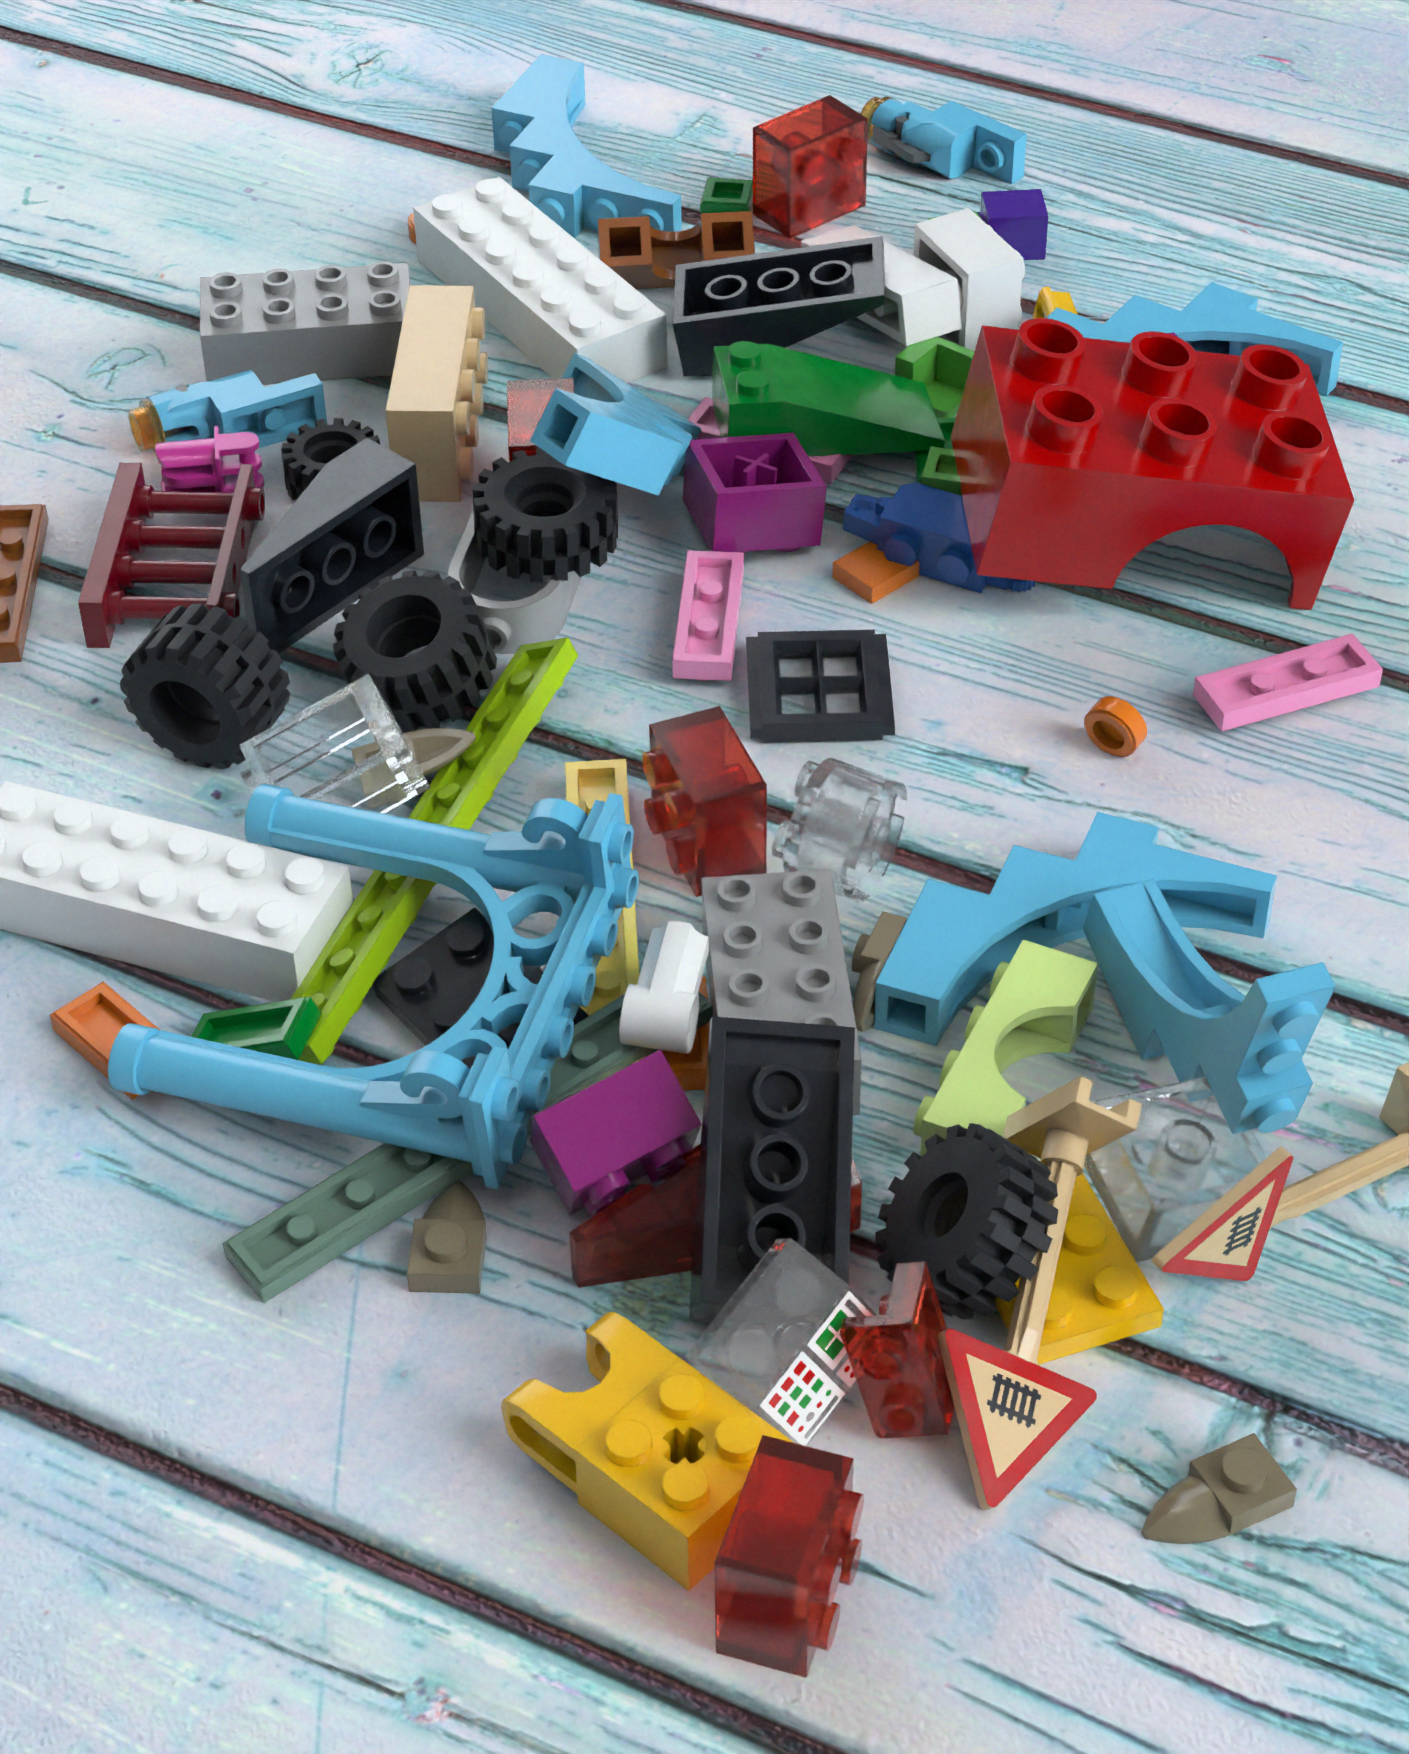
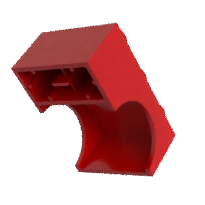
(1102, 446)

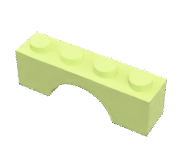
(1032, 1009)

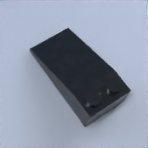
(773, 297)
(335, 541)
(771, 1152)

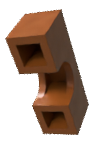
(650, 256)

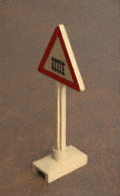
(1233, 1231)
(1003, 1398)

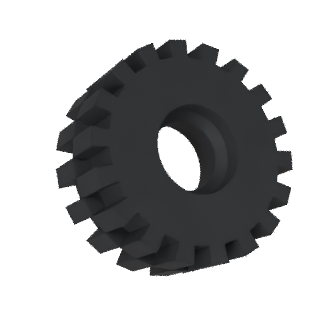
(543, 517)
(972, 1214)

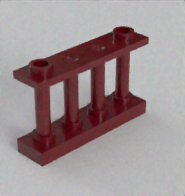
(125, 534)

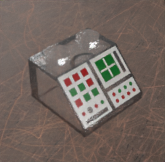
(782, 1342)

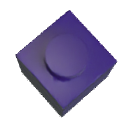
(1018, 219)

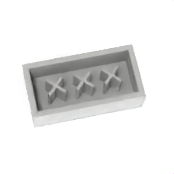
(304, 322)
(778, 951)

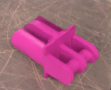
(208, 462)

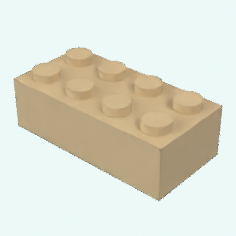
(438, 388)

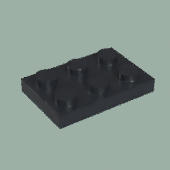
(443, 979)

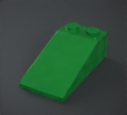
(821, 401)

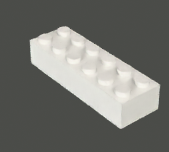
(539, 282)
(164, 893)

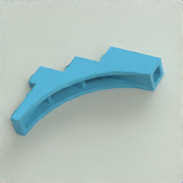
(555, 168)
(1217, 323)
(613, 430)
(963, 934)
(1204, 1025)

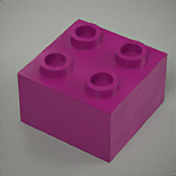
(754, 493)
(616, 1134)

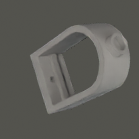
(516, 621)

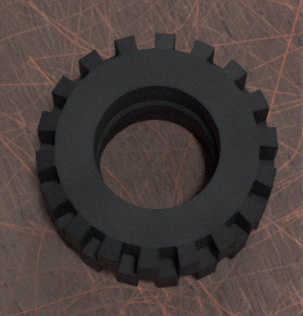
(412, 615)
(204, 685)

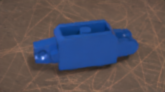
(925, 528)

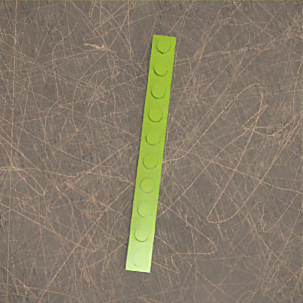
(456, 797)

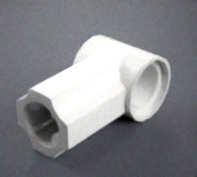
(665, 1002)

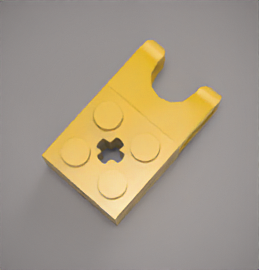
(646, 1449)

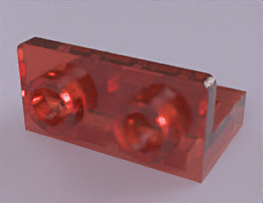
(900, 1358)

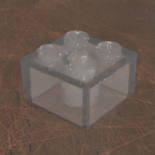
(1170, 1165)

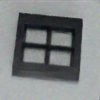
(819, 686)

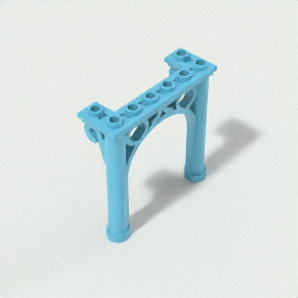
(430, 1098)

